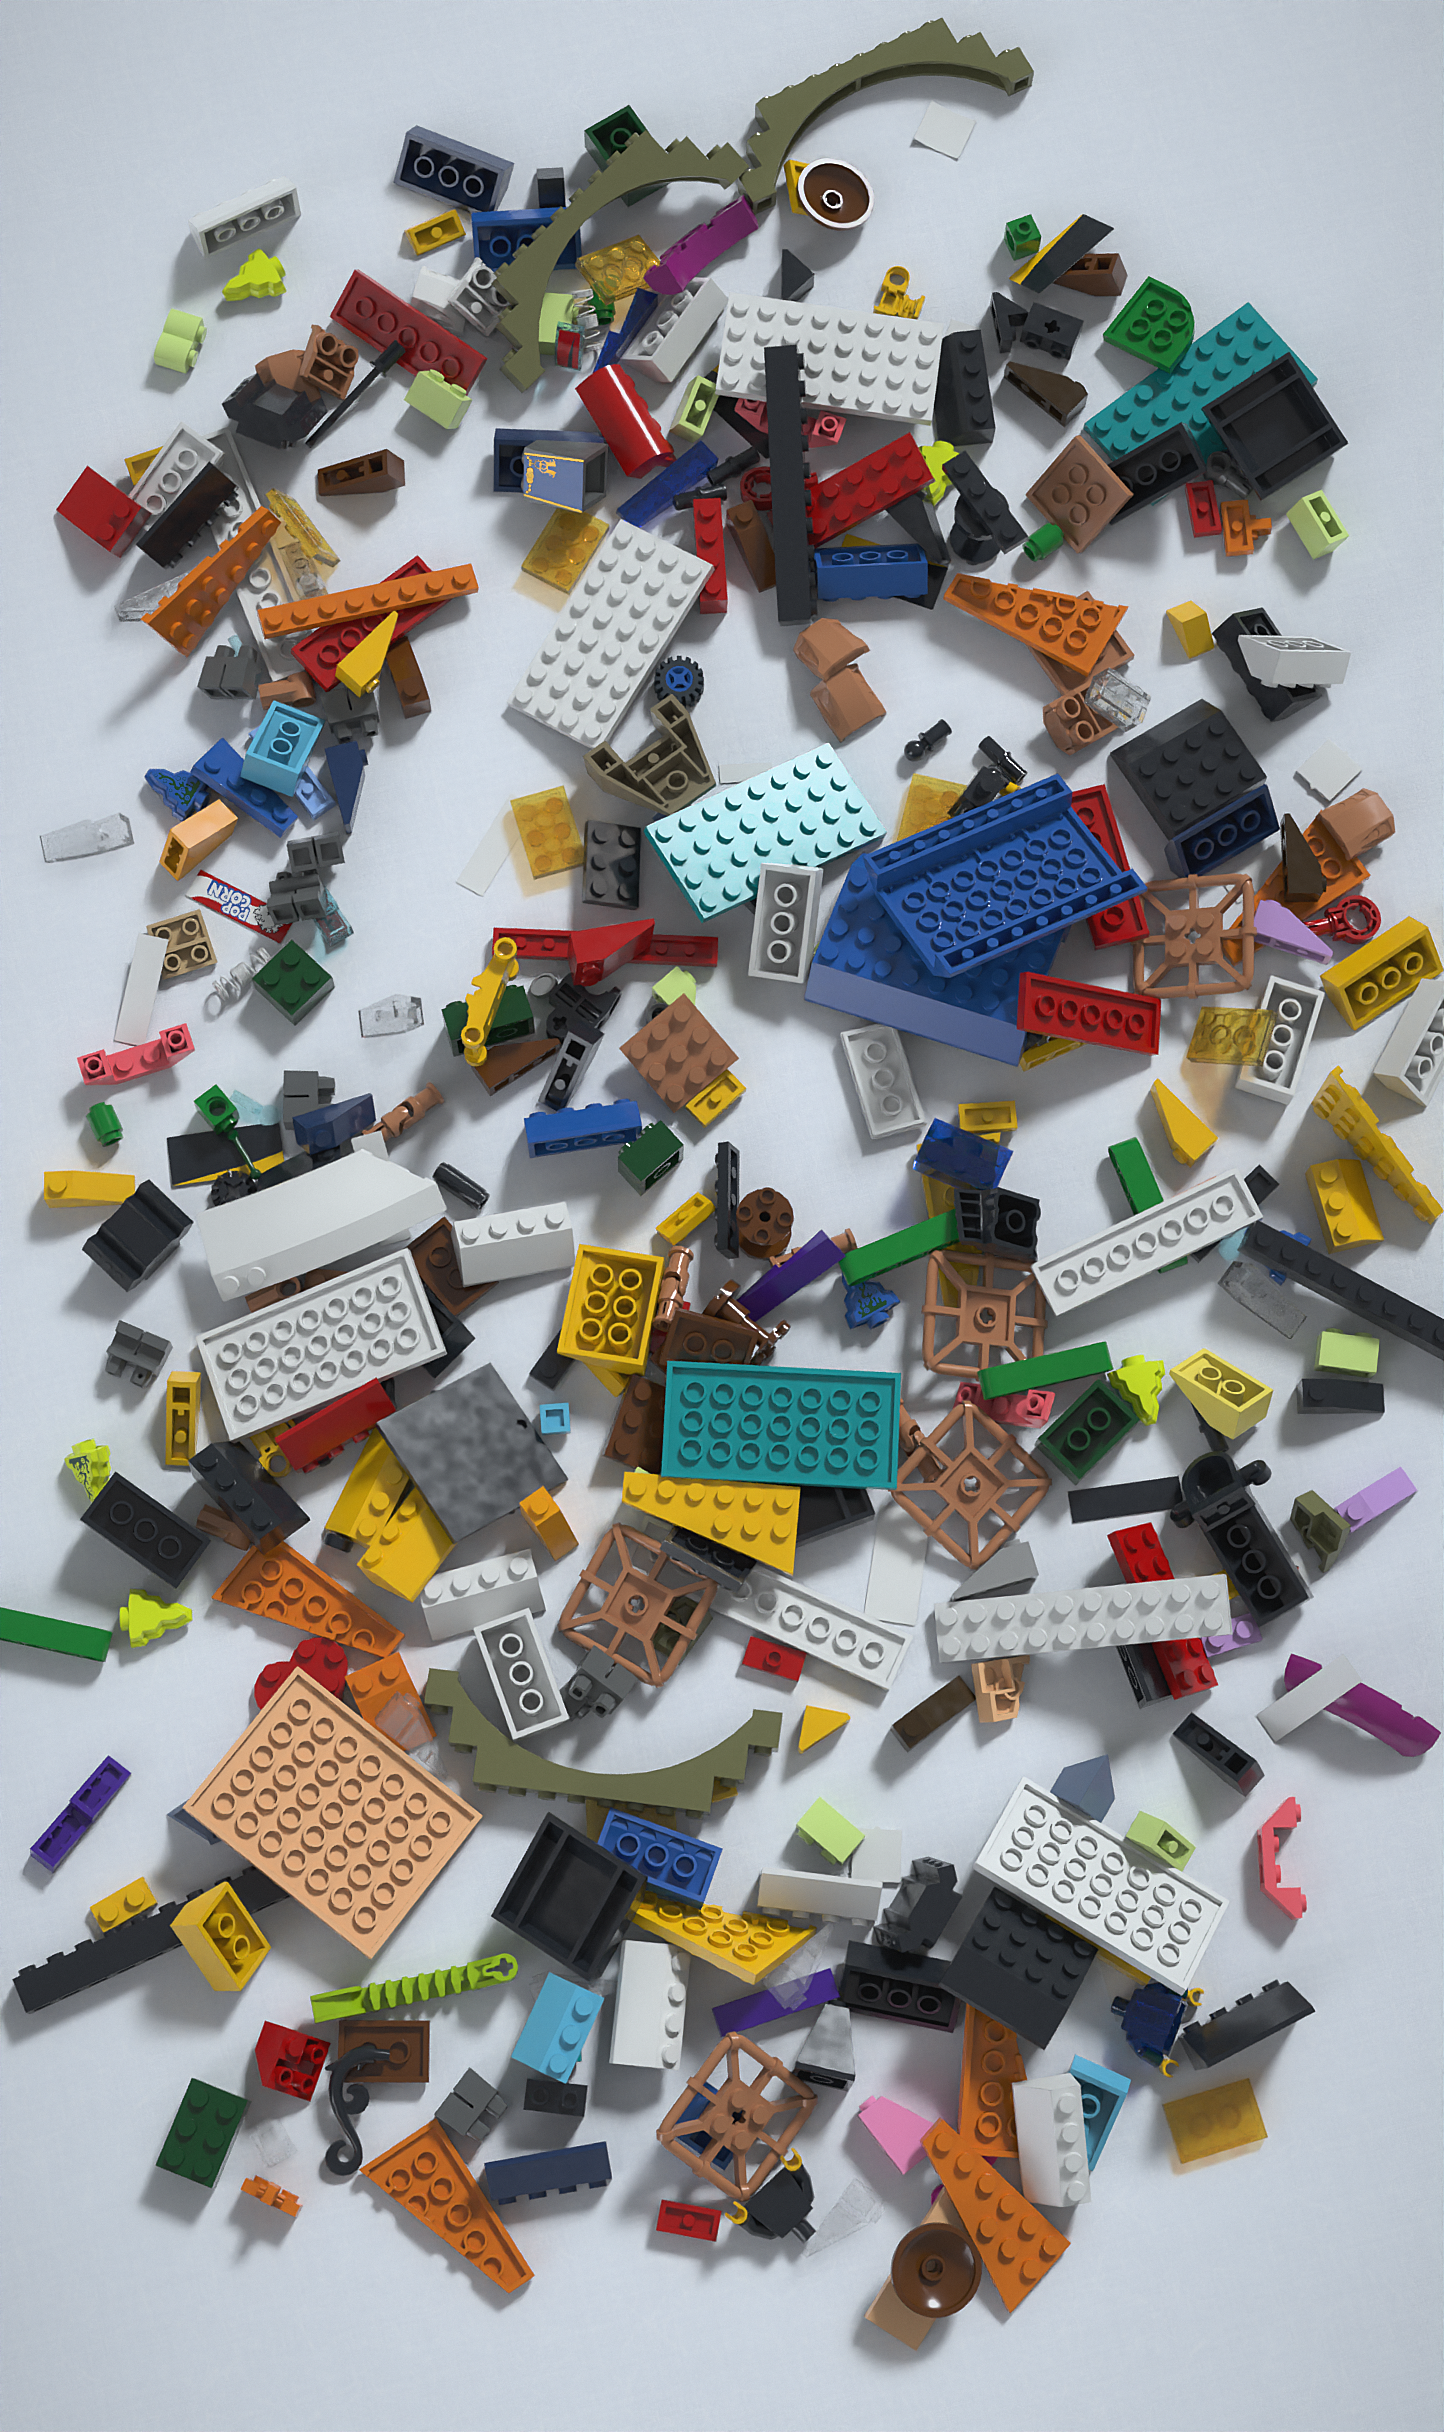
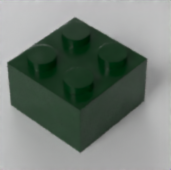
(293, 982)
(650, 1157)

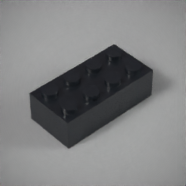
(145, 1530)

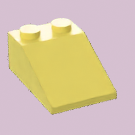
(1222, 1393)

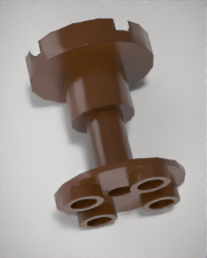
(764, 1224)
(727, 1308)

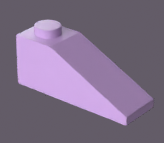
(1284, 931)
(1376, 1499)

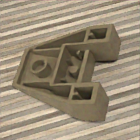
(663, 775)

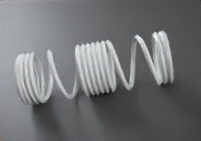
(587, 320)
(241, 973)

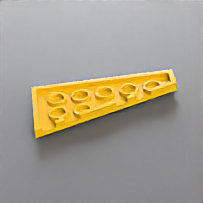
(734, 1514)

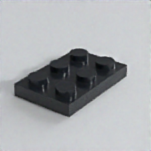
(611, 865)
(708, 1558)

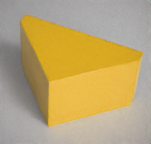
(1191, 628)
(819, 1724)

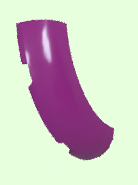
(701, 246)
(1370, 1712)

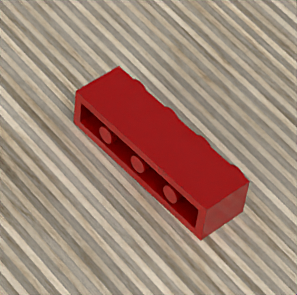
(710, 548)

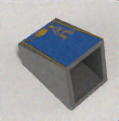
(565, 474)

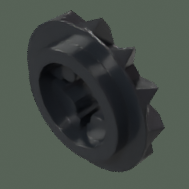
(232, 1178)

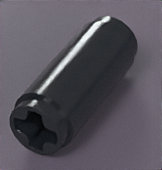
(460, 1186)

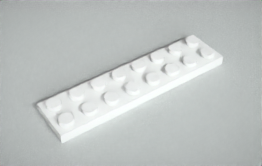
(1146, 1242)

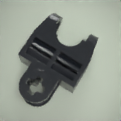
(576, 1004)

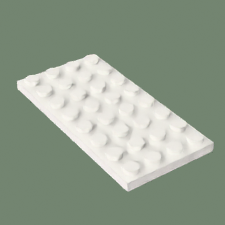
(851, 357)
(610, 635)
(320, 1345)
(1102, 1885)

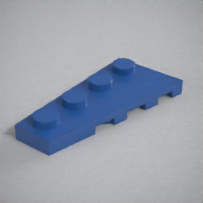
(222, 770)

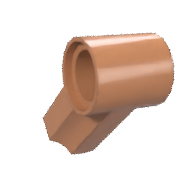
(294, 691)
(271, 1294)
(220, 1525)

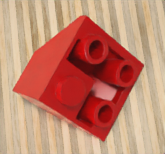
(290, 2060)

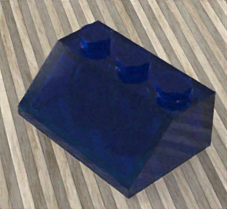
(961, 1158)

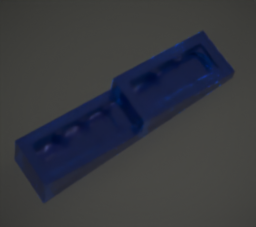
(616, 344)
(675, 479)

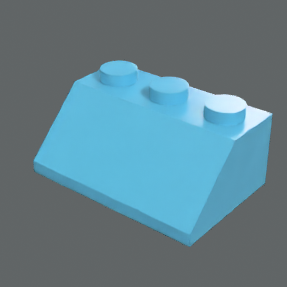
(557, 2027)

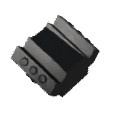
(273, 412)
(998, 1222)
(138, 1236)
(920, 1906)

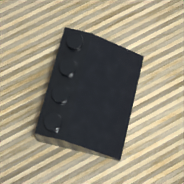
(1244, 2025)

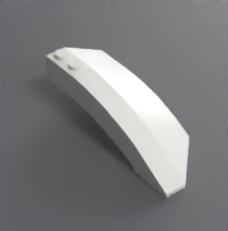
(312, 1221)

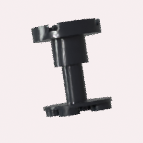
(970, 537)

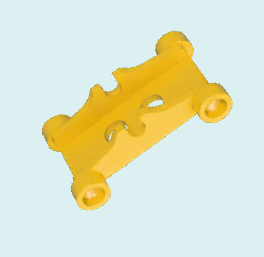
(486, 1000)

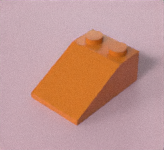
(377, 1684)

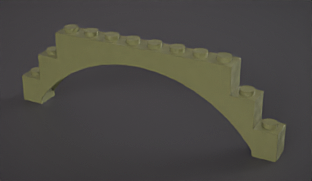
(922, 52)
(527, 277)
(677, 1788)

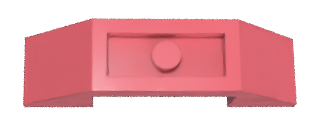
(821, 431)
(138, 1061)
(1010, 1409)
(1287, 1899)

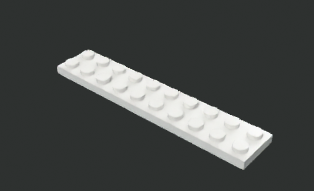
(267, 579)
(792, 1615)
(1083, 1618)

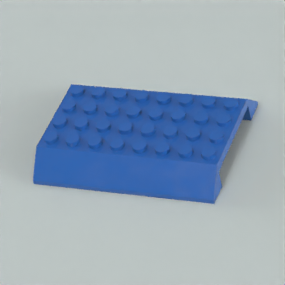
(997, 878)
(877, 975)

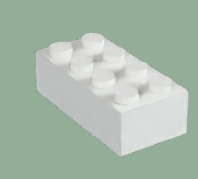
(1290, 1040)

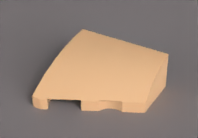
(998, 1687)

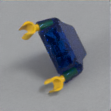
(1154, 2021)

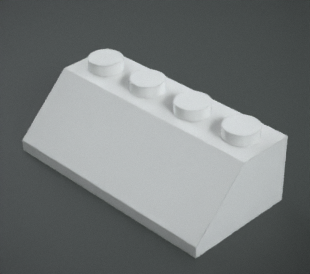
(245, 216)
(675, 330)
(1294, 660)
(785, 922)
(1415, 1051)
(513, 1244)
(480, 1593)
(521, 1675)
(819, 1895)
(650, 2005)
(1051, 2141)

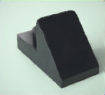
(1005, 317)

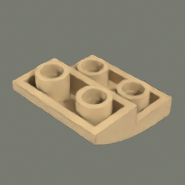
(187, 944)

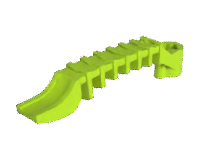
(359, 2001)

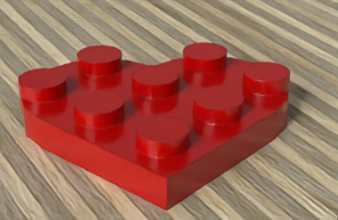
(318, 1658)

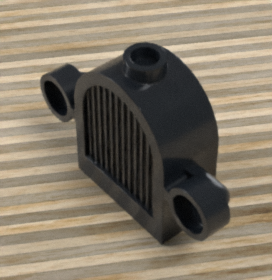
(1217, 1490)

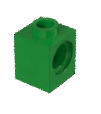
(1022, 237)
(214, 1099)

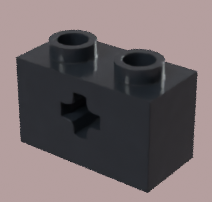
(1045, 320)
(555, 2097)

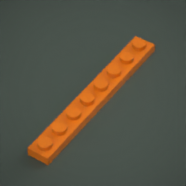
(367, 601)

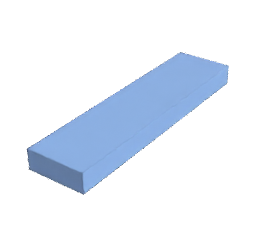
(310, 792)

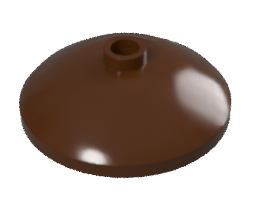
(840, 186)
(952, 2280)

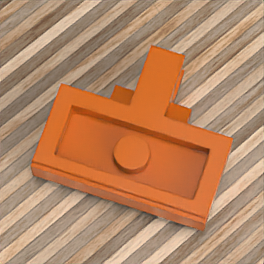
(1241, 528)
(269, 2193)

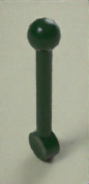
(233, 1136)

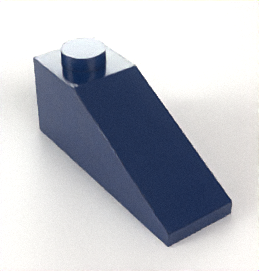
(348, 776)
(333, 1124)

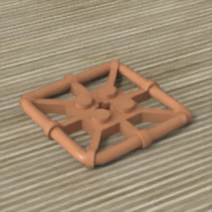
(1207, 948)
(971, 1303)
(989, 1485)
(619, 1611)
(718, 2118)

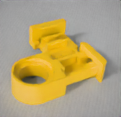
(899, 303)
(266, 1440)

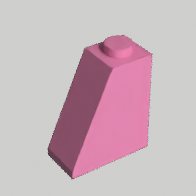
(895, 2131)

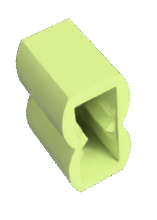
(179, 341)

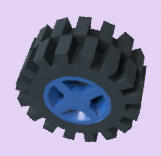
(679, 673)

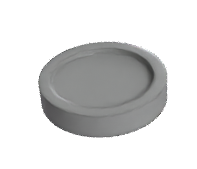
(543, 985)

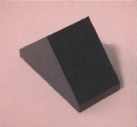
(551, 187)
(795, 277)

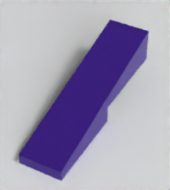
(781, 1283)
(79, 1814)
(763, 2007)

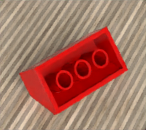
(335, 1427)

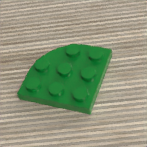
(1154, 326)

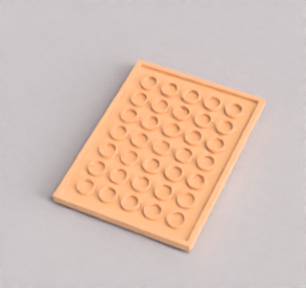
(333, 1812)

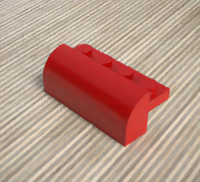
(625, 421)

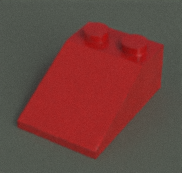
(103, 512)
(603, 950)

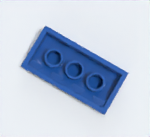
(674, 1862)

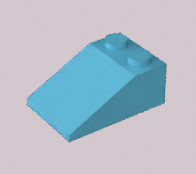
(282, 748)
(1101, 2101)

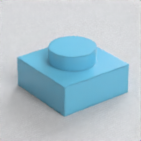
(555, 1419)

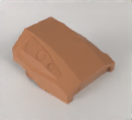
(328, 363)
(286, 370)
(828, 647)
(846, 701)
(1073, 722)
(1358, 822)

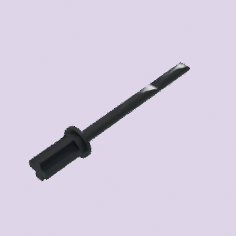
(380, 366)

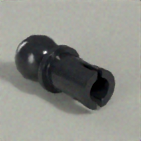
(916, 749)

